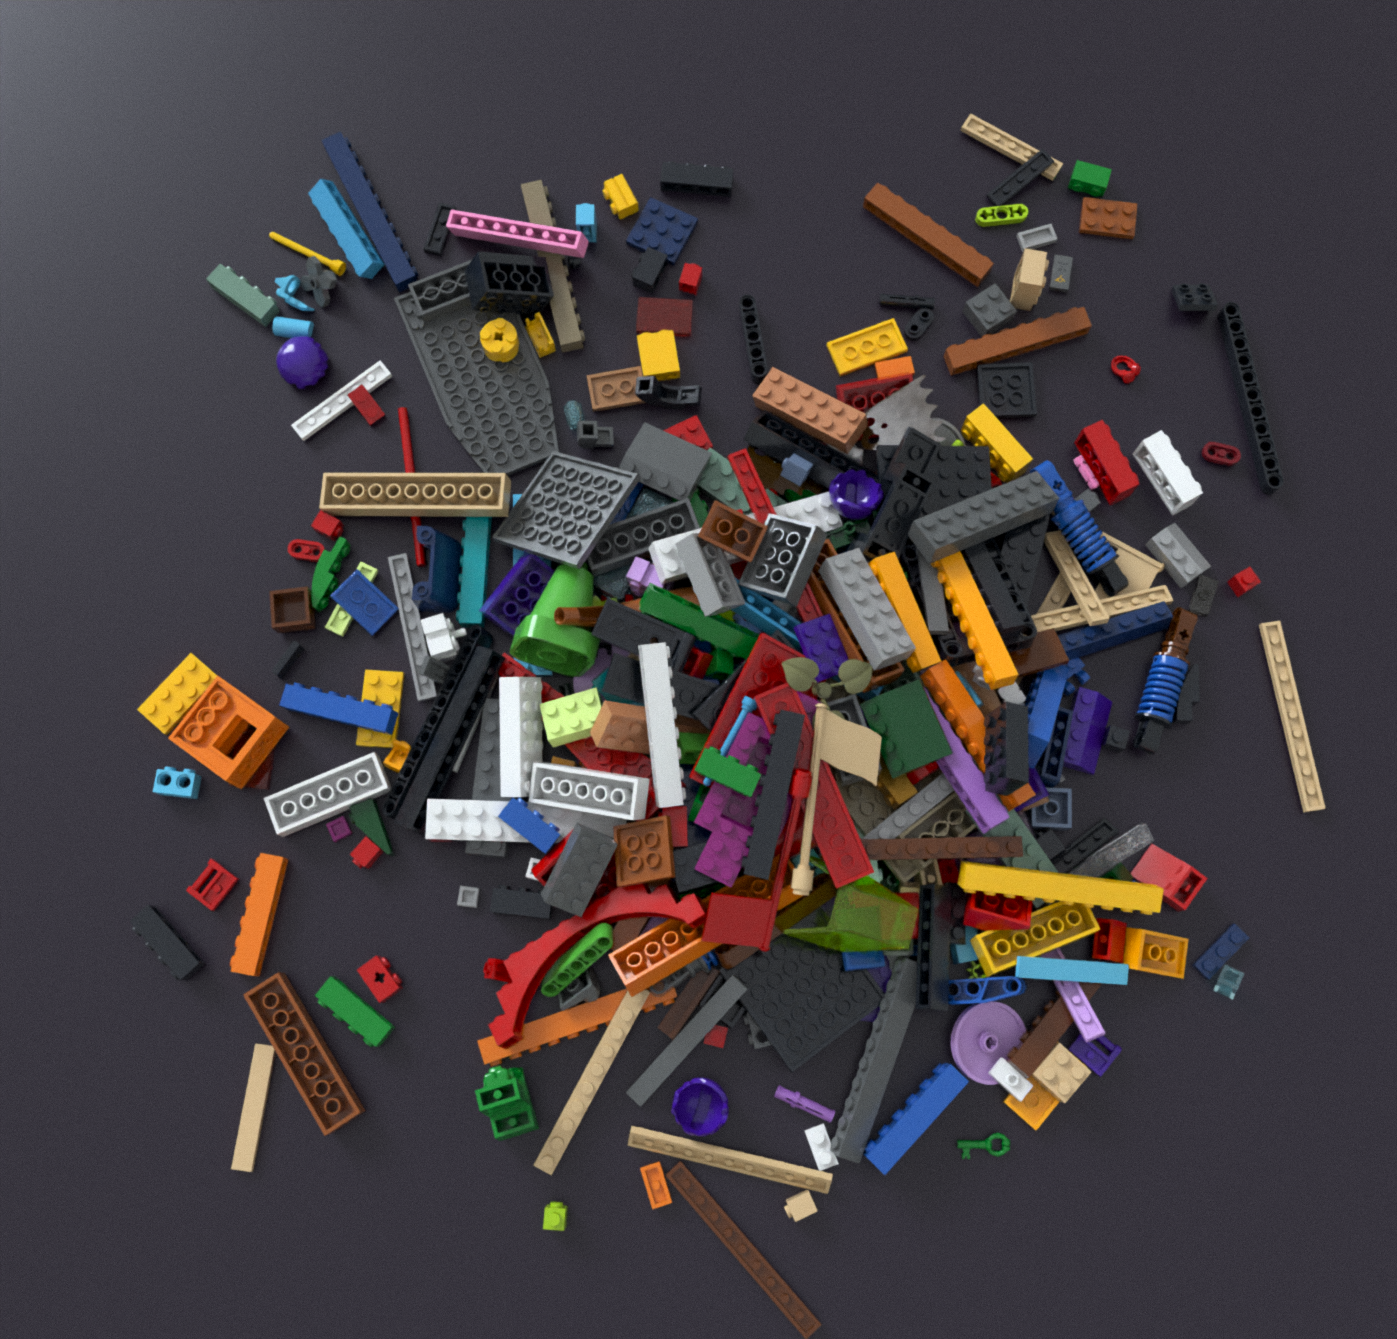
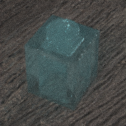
(1228, 981)

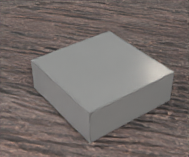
(468, 897)

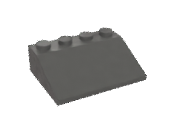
(666, 462)
(784, 559)

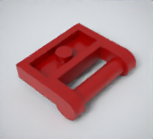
(217, 887)

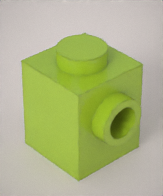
(555, 1216)

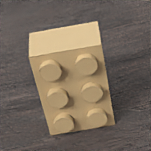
(1029, 279)

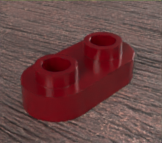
(1220, 453)

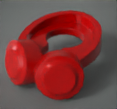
(1127, 376)

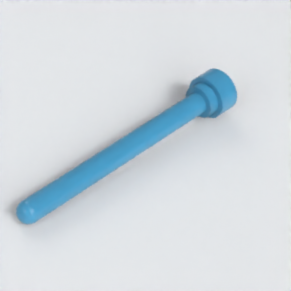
(748, 706)

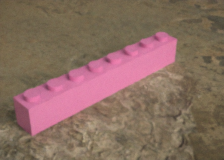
(517, 233)

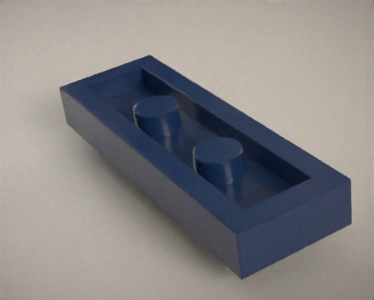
(1220, 951)

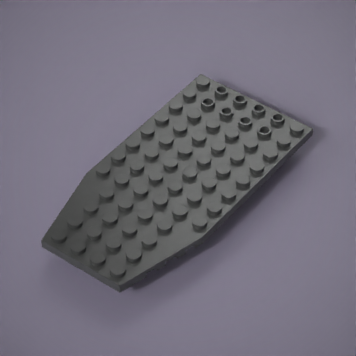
(491, 407)

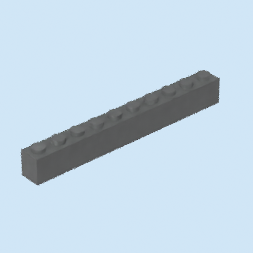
(877, 1062)

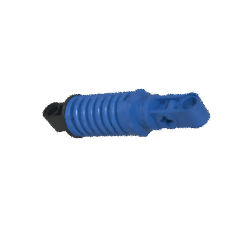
(1083, 534)

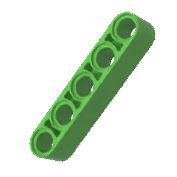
(577, 959)

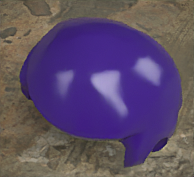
(302, 361)
(855, 494)
(700, 1107)

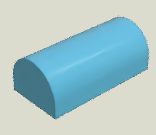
(292, 327)

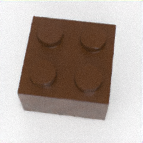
(292, 610)

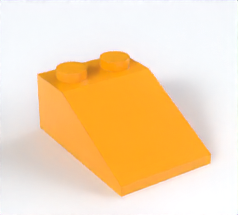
(1155, 952)

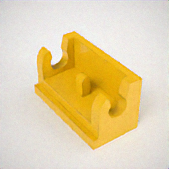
(540, 336)

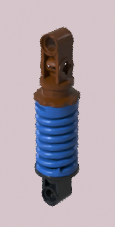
(1164, 682)

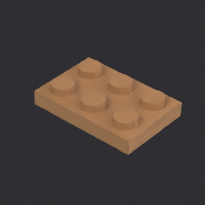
(614, 388)

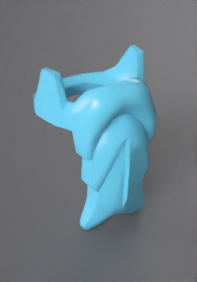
(287, 289)

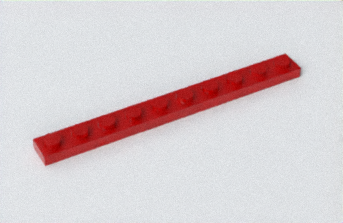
(761, 507)

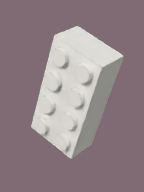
(1167, 472)

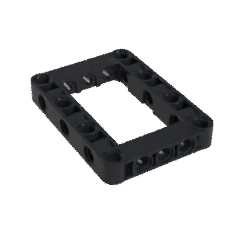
(951, 642)

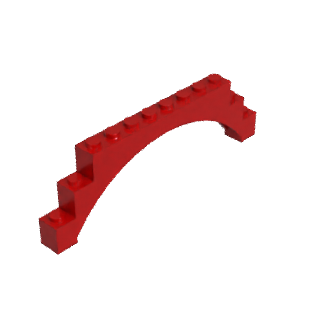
(534, 961)

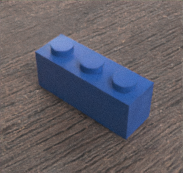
(530, 824)

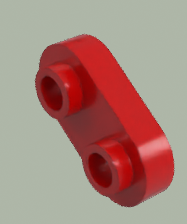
(307, 551)

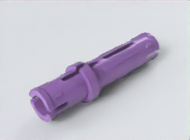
(804, 1103)

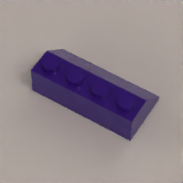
(1086, 730)

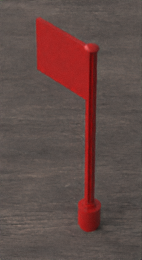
(750, 919)

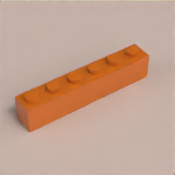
(259, 914)

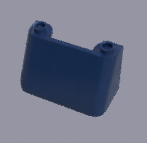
(443, 585)

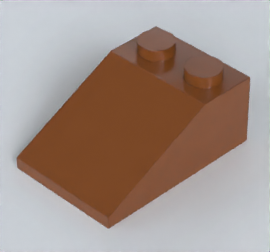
(732, 531)

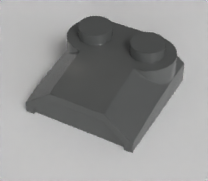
(583, 988)

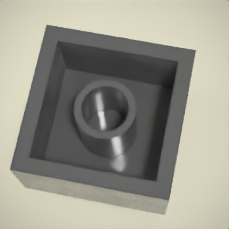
(989, 310)

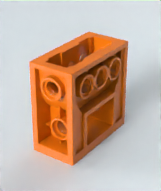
(221, 725)

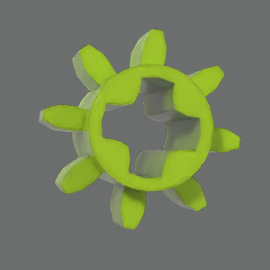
(973, 975)

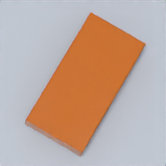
(894, 366)

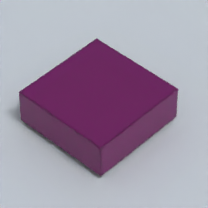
(339, 828)

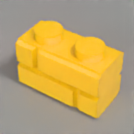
(621, 197)

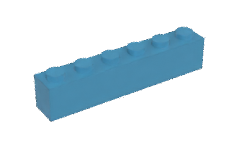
(346, 229)

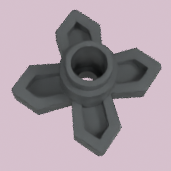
(318, 281)

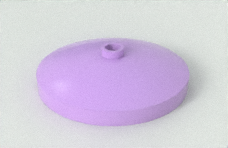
(984, 1036)

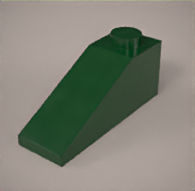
(369, 820)

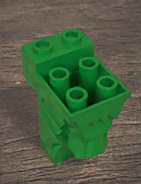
(507, 1102)

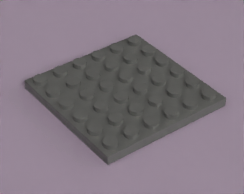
(566, 509)

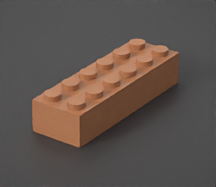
(810, 410)
(625, 727)

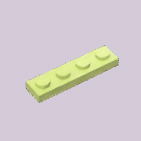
(340, 619)

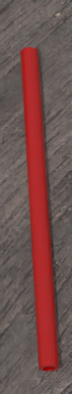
(409, 468)

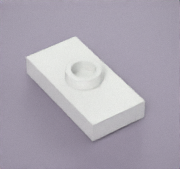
(1010, 1079)

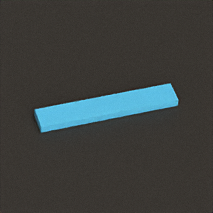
(1071, 970)

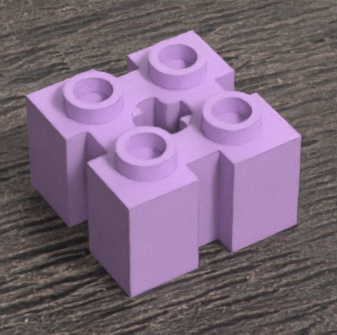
(643, 573)

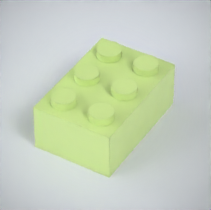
(571, 716)

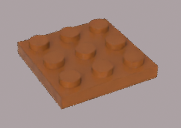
(644, 851)

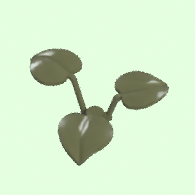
(802, 671)

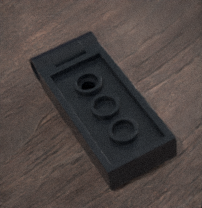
(629, 628)

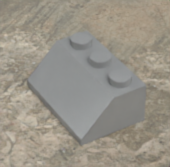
(1178, 555)

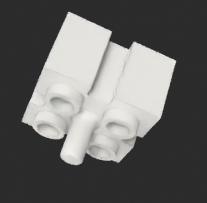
(442, 637)

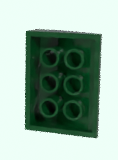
(907, 728)

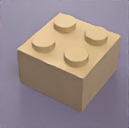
(1061, 1073)

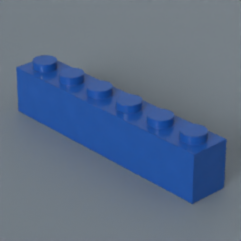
(339, 709)

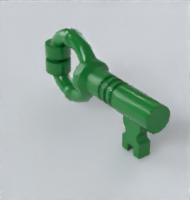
(986, 1144)

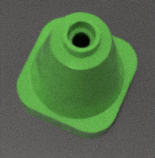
(552, 646)

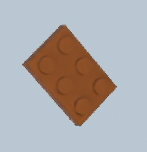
(1108, 218)

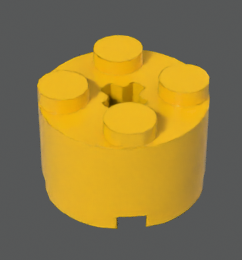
(499, 340)

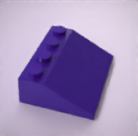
(517, 593)

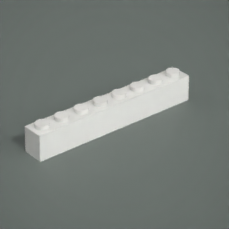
(661, 725)

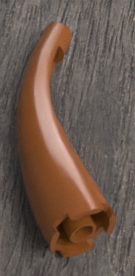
(589, 615)

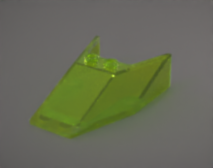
(863, 919)

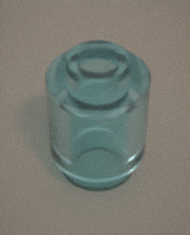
(573, 413)

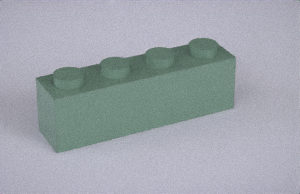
(243, 295)

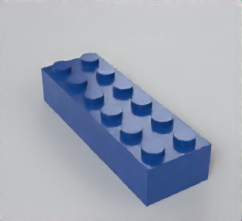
(1043, 706)
(915, 1117)

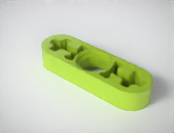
(996, 220)

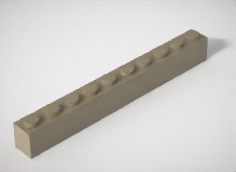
(562, 303)

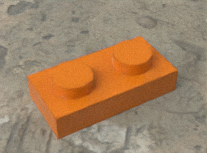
(656, 1185)

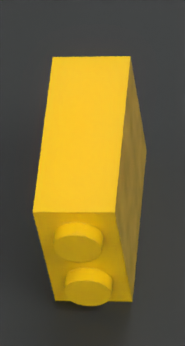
(659, 355)

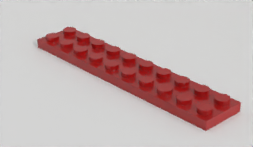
(832, 823)

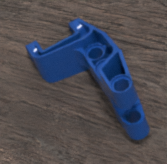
(990, 989)

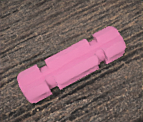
(1086, 472)

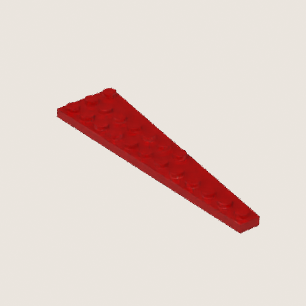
(586, 750)

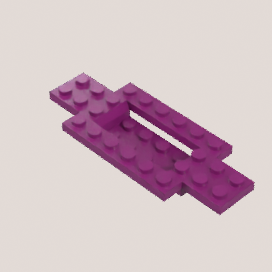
(729, 812)

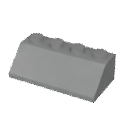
(709, 575)

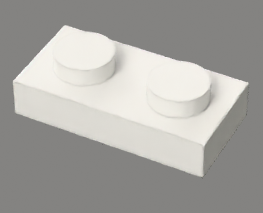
(820, 1147)

